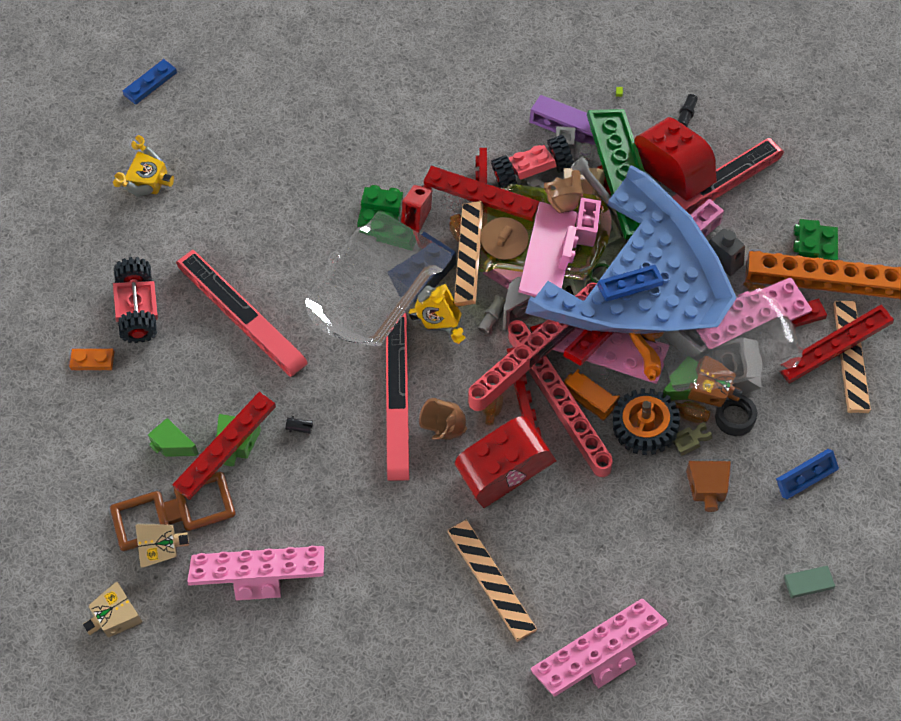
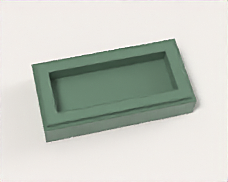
(809, 581)

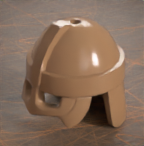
(567, 192)
(443, 418)

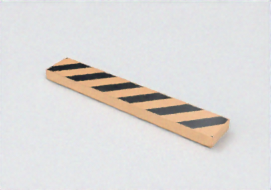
(468, 254)
(852, 363)
(492, 581)

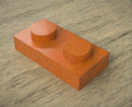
(91, 359)

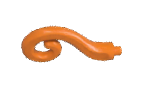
(652, 362)

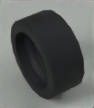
(736, 429)

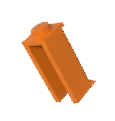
(591, 395)

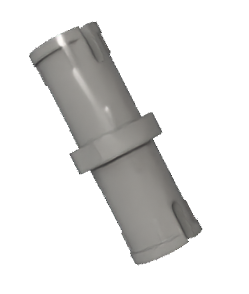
(491, 315)

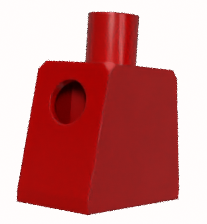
(420, 199)

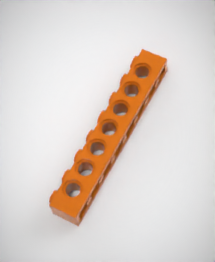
(819, 279)

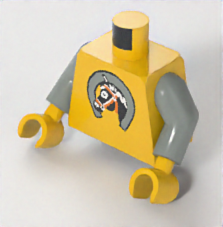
(145, 173)
(438, 311)

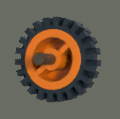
(646, 421)

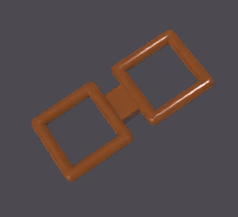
(171, 511)

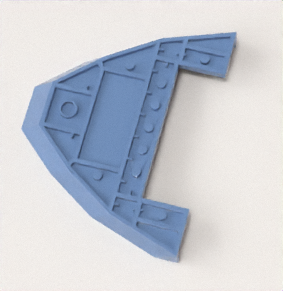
(694, 285)

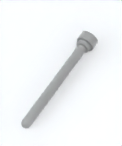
(582, 165)

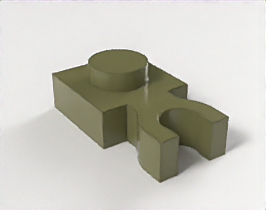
(689, 440)

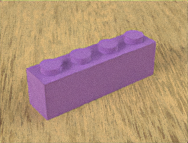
(551, 113)

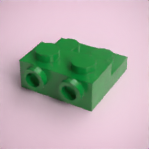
(378, 199)
(815, 240)

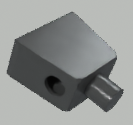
(729, 250)

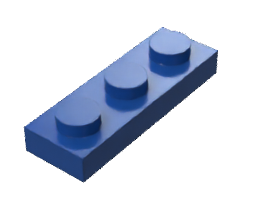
(149, 81)
(630, 283)
(807, 474)

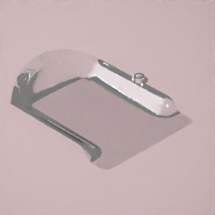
(362, 283)
(747, 344)

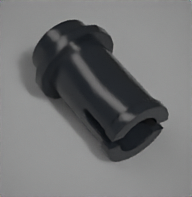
(298, 425)

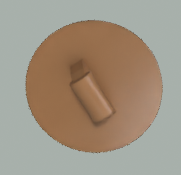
(504, 238)

